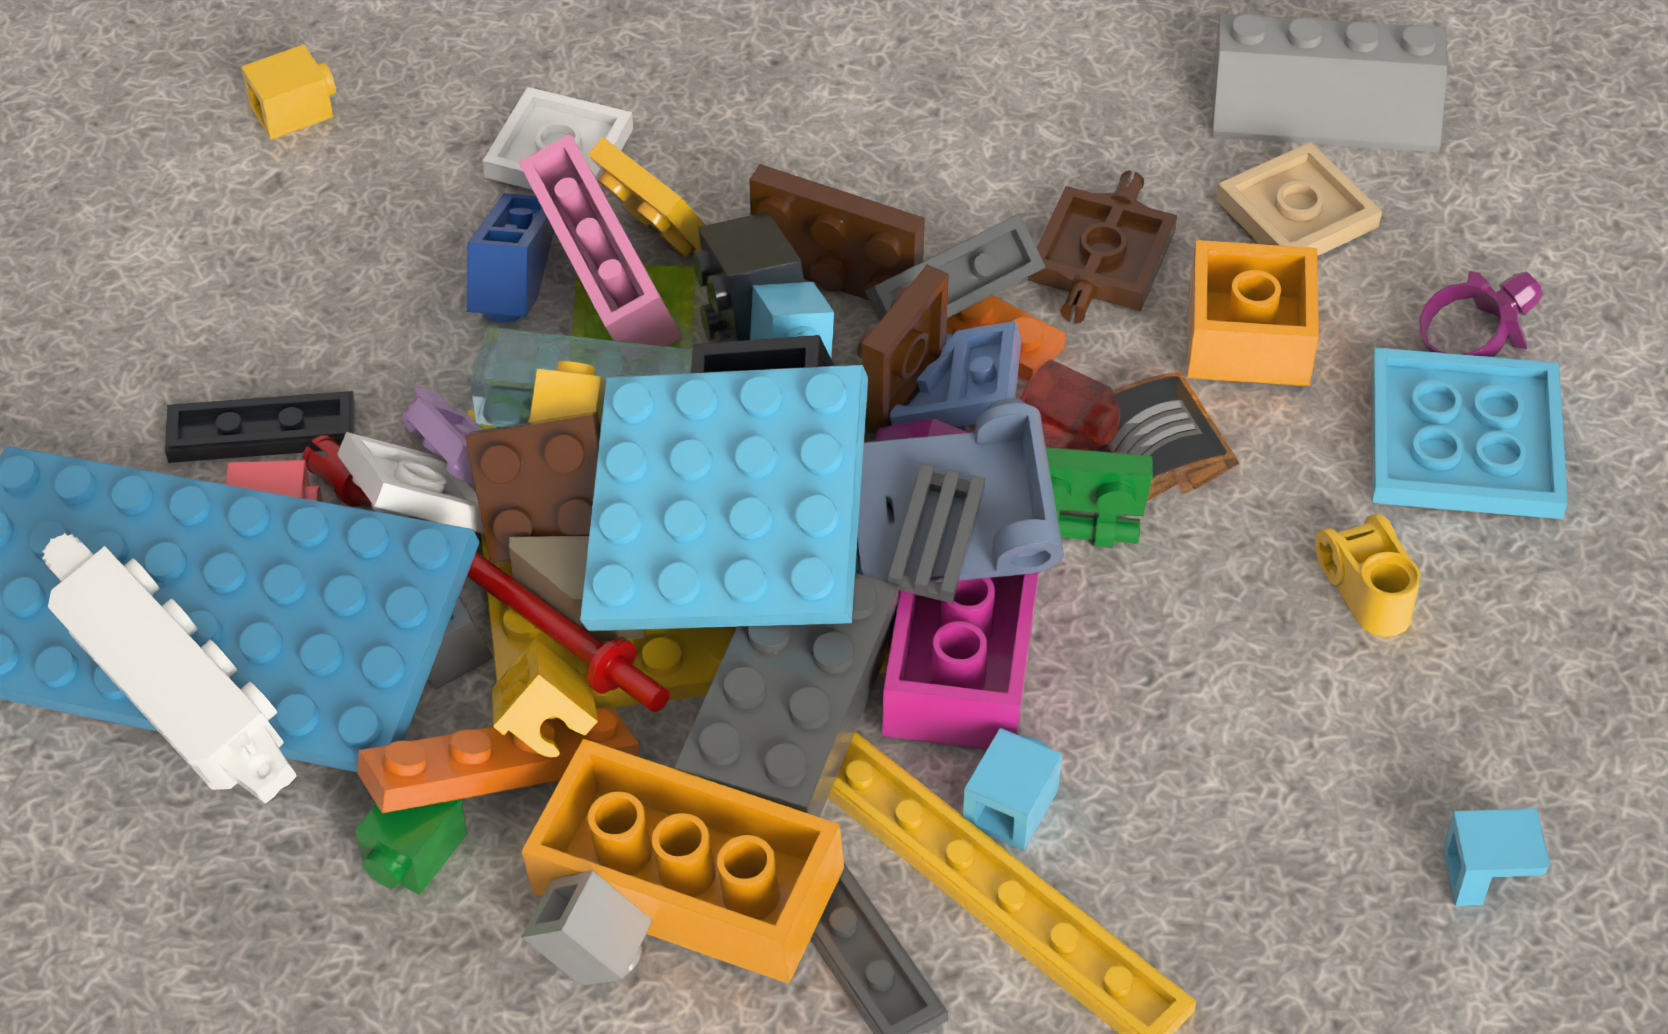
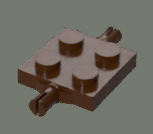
(1104, 247)

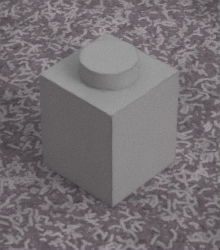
(587, 929)

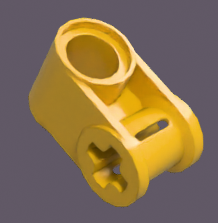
(1371, 574)

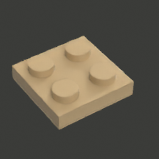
(1299, 202)

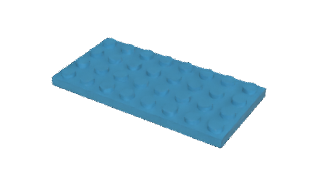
(304, 596)

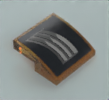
(1170, 424)

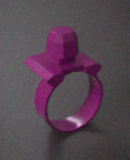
(1515, 297)

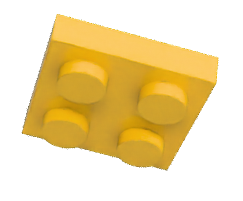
(647, 198)

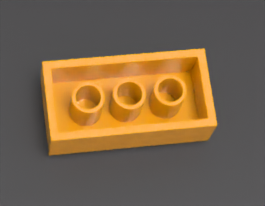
(692, 855)

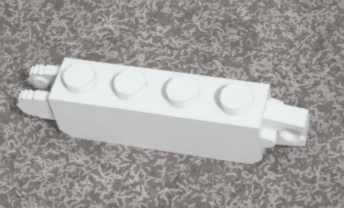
(165, 672)

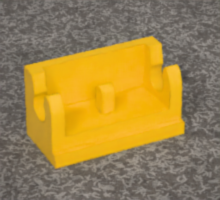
(538, 689)

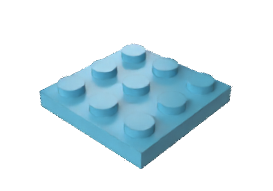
(1467, 433)

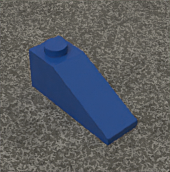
(508, 258)

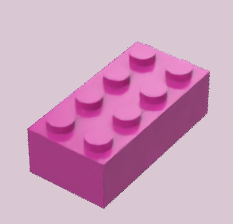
(960, 664)

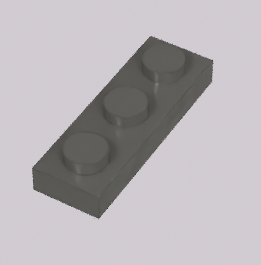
(974, 266)

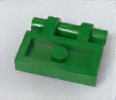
(1102, 485)

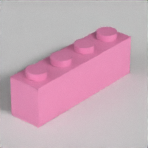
(598, 246)

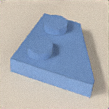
(967, 377)

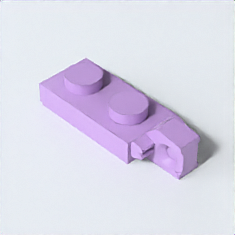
(442, 430)

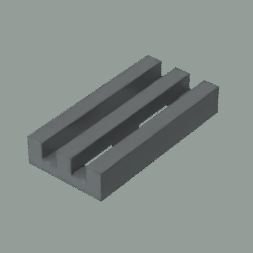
(948, 486)

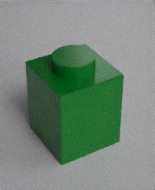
(410, 843)

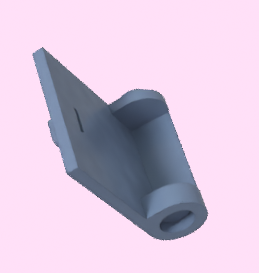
(1017, 514)

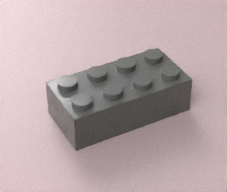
(791, 702)

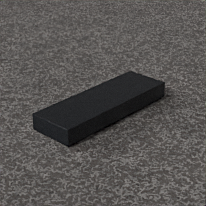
(256, 426)

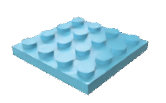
(726, 499)

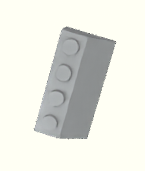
(1329, 82)

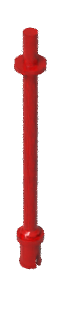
(609, 663)

